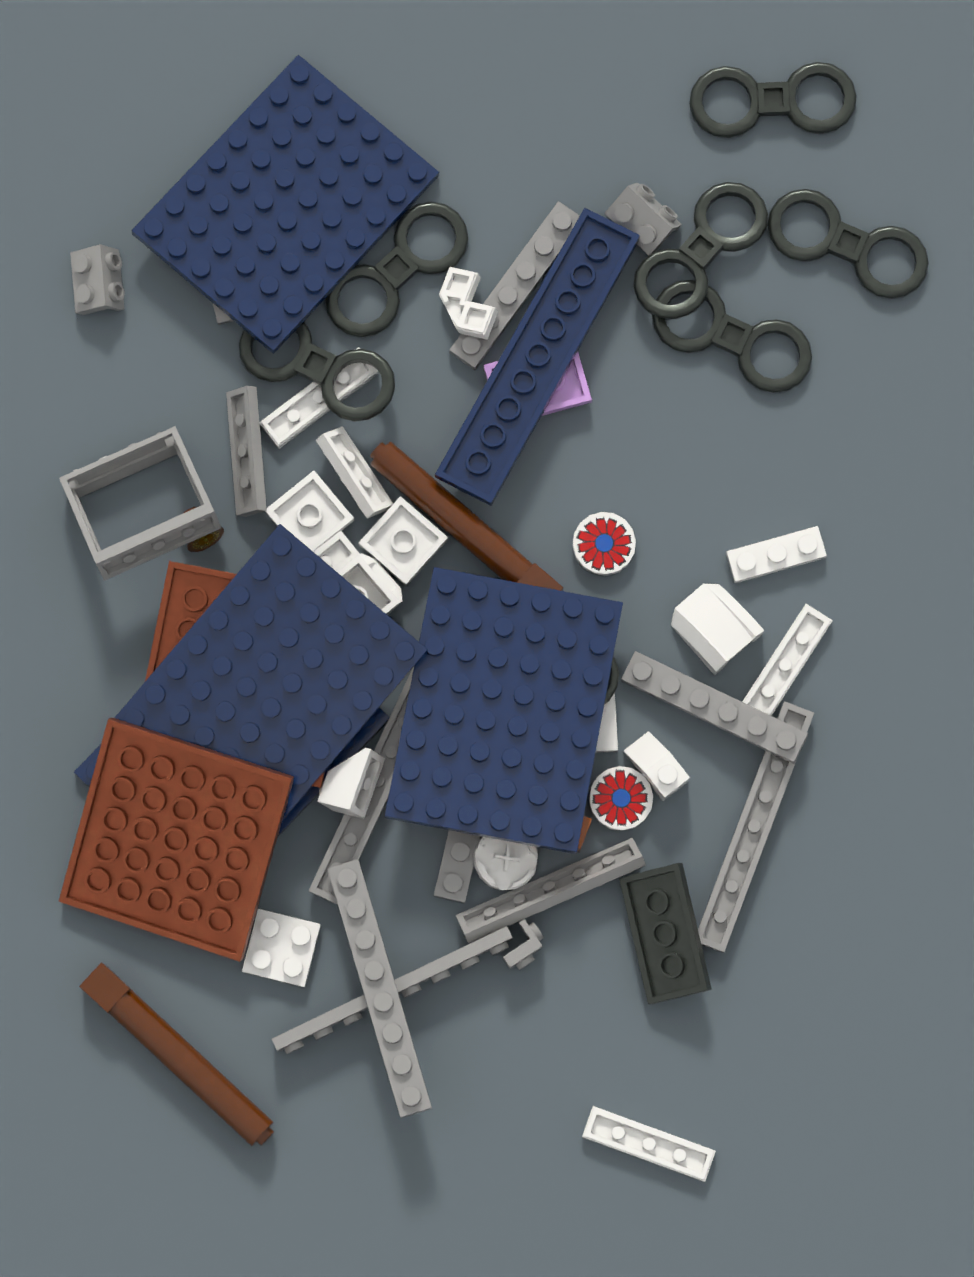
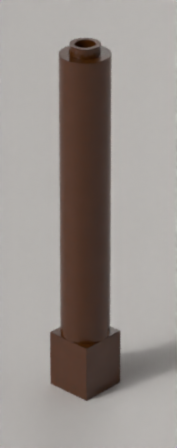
(457, 518)
(178, 1055)

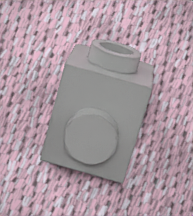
(523, 954)

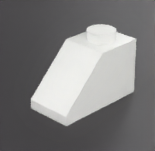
(657, 765)
(352, 783)

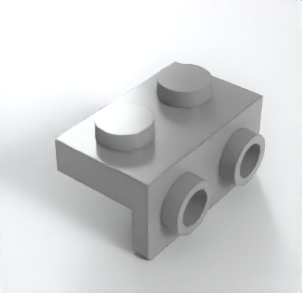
(644, 215)
(97, 279)

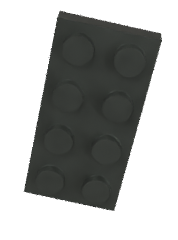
(665, 933)

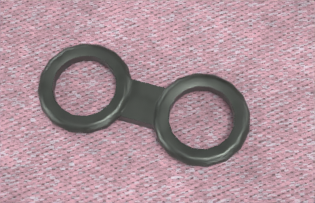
(772, 99)
(848, 243)
(700, 250)
(398, 268)
(735, 338)
(323, 369)

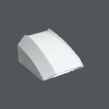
(373, 582)
(714, 625)

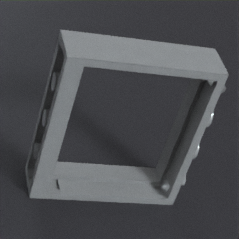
(152, 541)

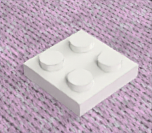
(310, 512)
(403, 541)
(281, 948)

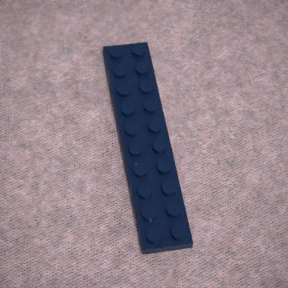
(537, 356)

